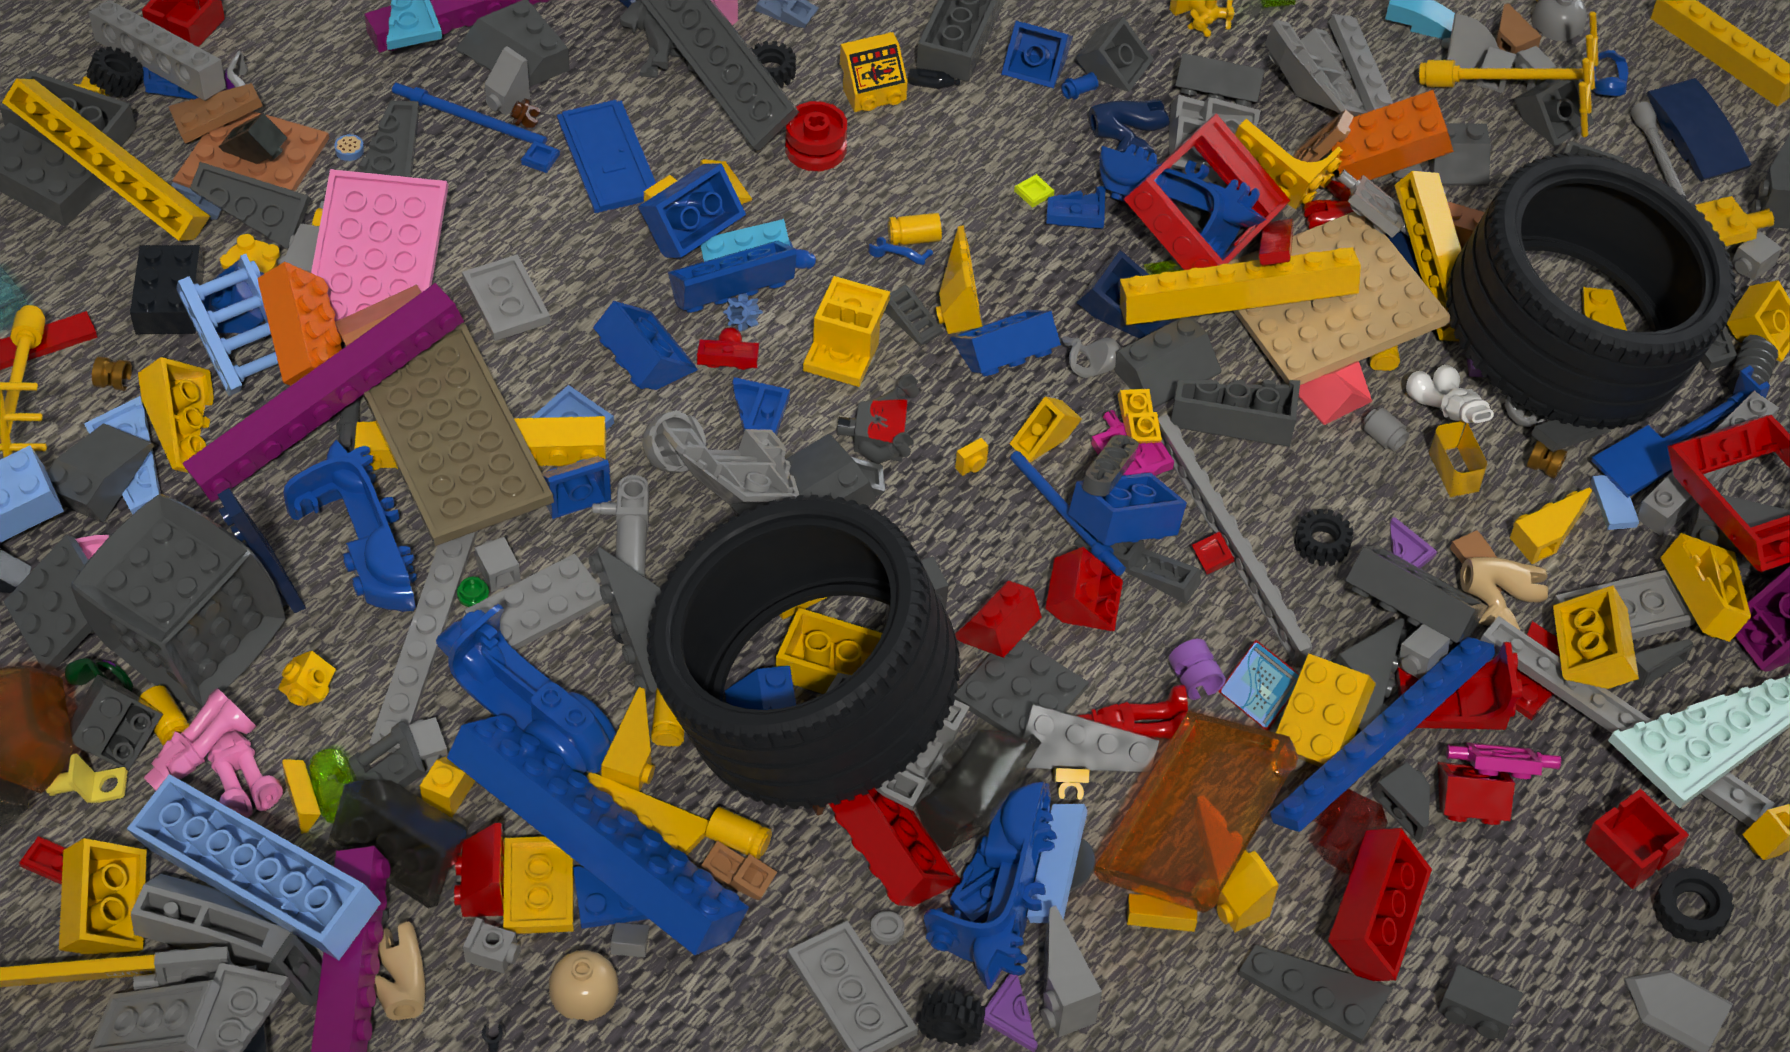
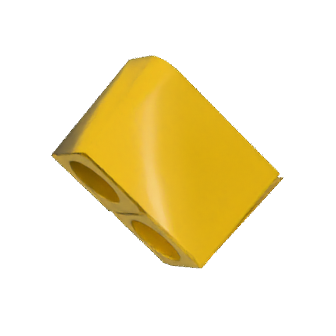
(1448, 437)

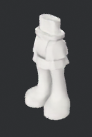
(1445, 394)

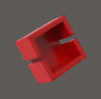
(185, 18)
(1640, 841)

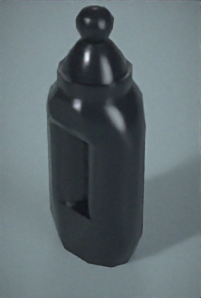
(931, 78)

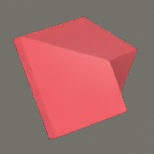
(1336, 393)

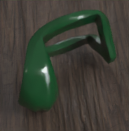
(85, 669)

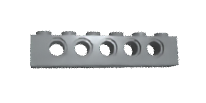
(158, 49)
(1670, 499)

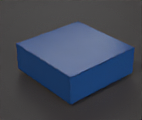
(540, 157)

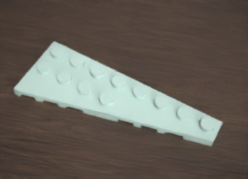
(1707, 739)

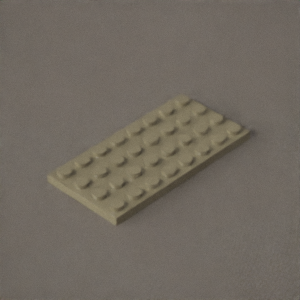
(456, 440)

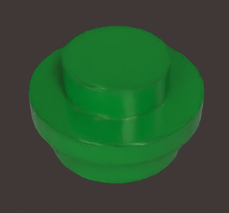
(472, 591)

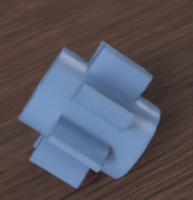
(736, 312)

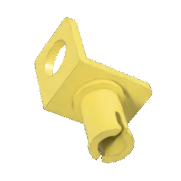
(87, 782)

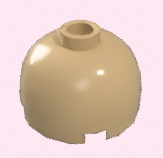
(583, 985)

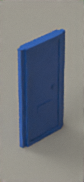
(606, 155)

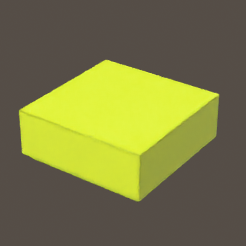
(1034, 190)

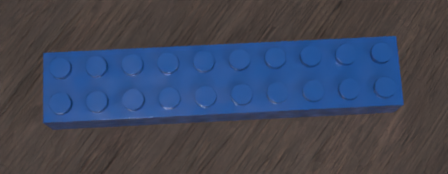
(598, 833)

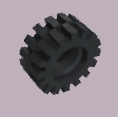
(779, 55)
(115, 71)
(1323, 551)
(951, 1018)

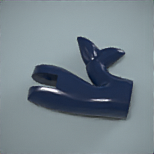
(1110, 118)

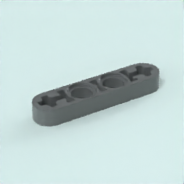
(1110, 465)

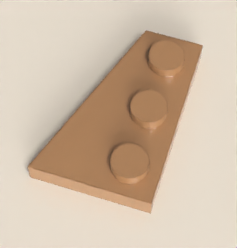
(203, 116)
(1325, 139)

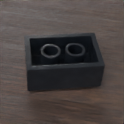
(155, 301)

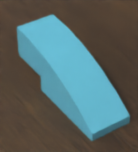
(1424, 16)

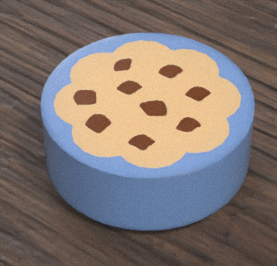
(349, 147)

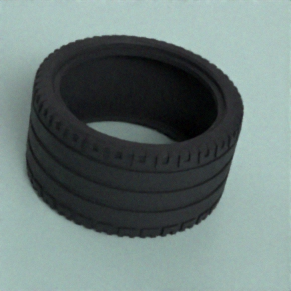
(1630, 231)
(759, 570)

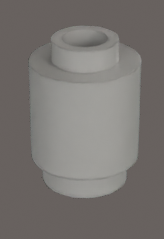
(1386, 429)

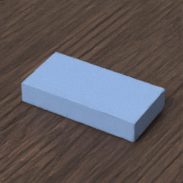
(1614, 505)

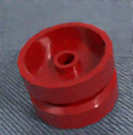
(817, 136)

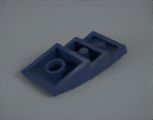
(1698, 129)

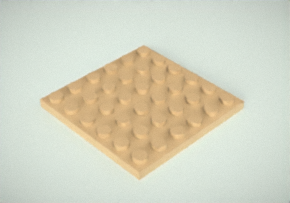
(1332, 332)

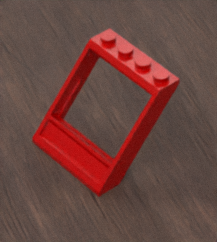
(1230, 161)
(1764, 544)

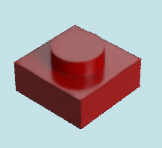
(1213, 553)

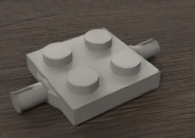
(1375, 204)
(184, 967)

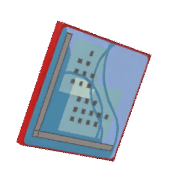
(1260, 685)

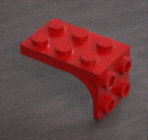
(1482, 701)

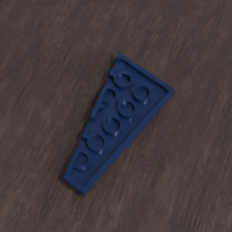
(249, 534)

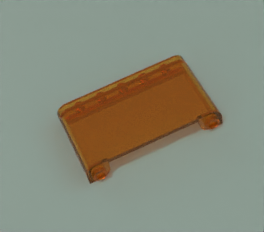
(1197, 811)

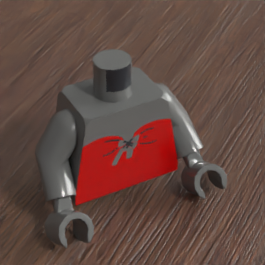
(882, 424)

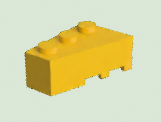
(1709, 585)

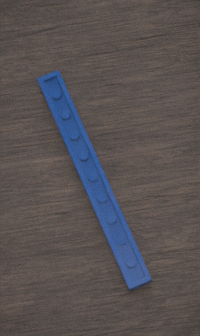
(1382, 734)

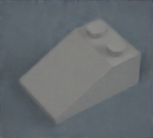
(1069, 986)

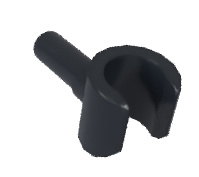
(493, 1044)

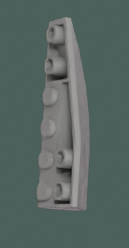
(204, 917)

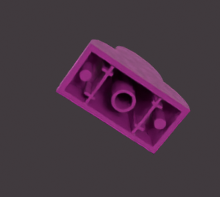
(1768, 630)

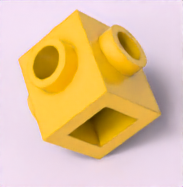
(306, 679)

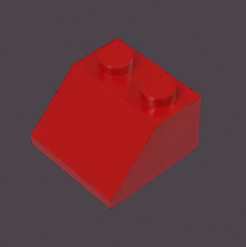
(1001, 620)
(1474, 795)
(481, 874)

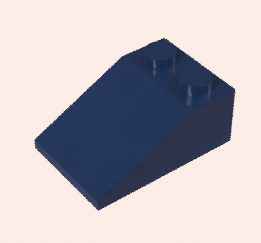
(1103, 296)

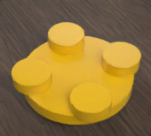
(263, 254)

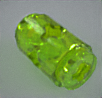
(328, 791)

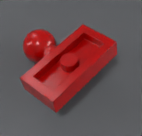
(728, 351)

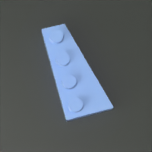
(133, 420)

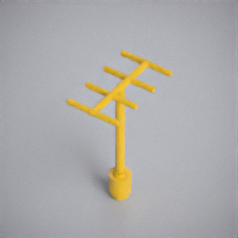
(1446, 72)
(25, 334)

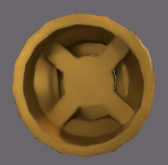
(110, 373)
(1551, 464)

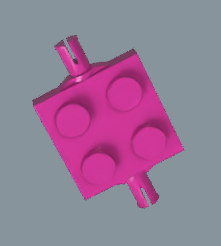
(1149, 456)
(1495, 758)

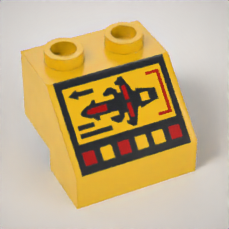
(873, 72)

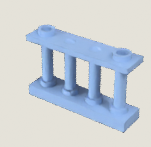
(206, 322)

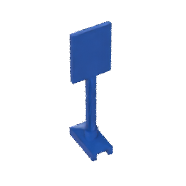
(1645, 455)

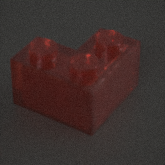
(1346, 824)

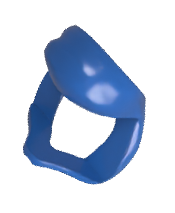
(1612, 85)

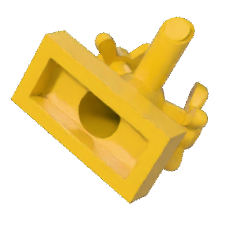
(1203, 13)

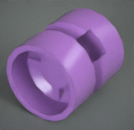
(1195, 667)

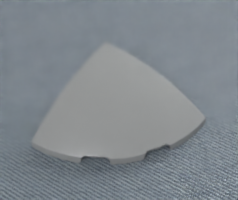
(1190, 114)

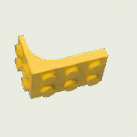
(1295, 177)

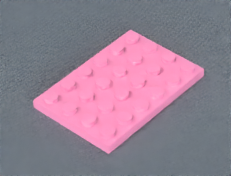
(377, 237)

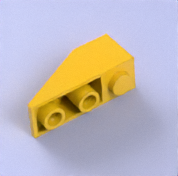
(1546, 530)

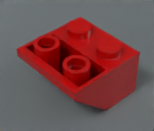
(1084, 591)

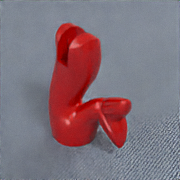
(1323, 211)

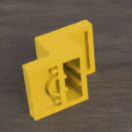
(846, 331)

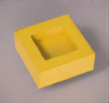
(972, 457)

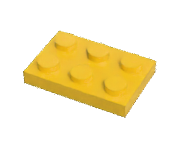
(537, 886)

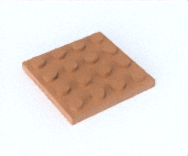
(286, 170)

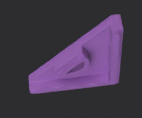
(1409, 545)
(1010, 1015)

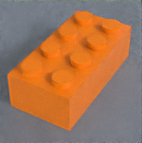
(1395, 137)
(299, 320)

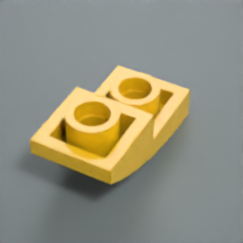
(1138, 415)

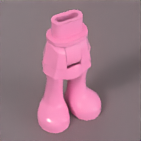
(190, 747)
(234, 753)

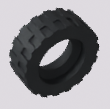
(1706, 885)

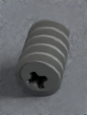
(1759, 355)

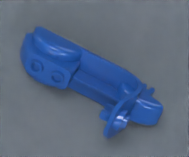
(1228, 206)
(374, 556)
(514, 688)
(1015, 848)

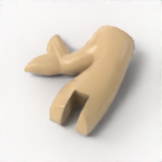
(1482, 573)
(404, 962)

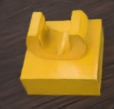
(1071, 777)

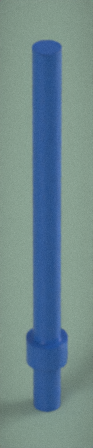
(423, 97)
(1100, 551)

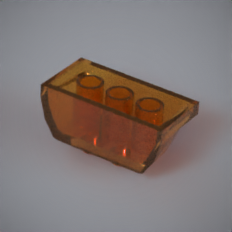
(33, 727)

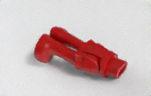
(1126, 714)

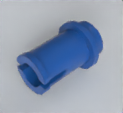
(1074, 87)

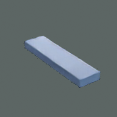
(1058, 865)

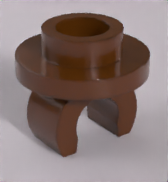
(522, 113)

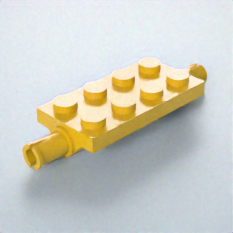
(1732, 222)

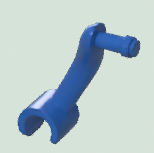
(905, 251)

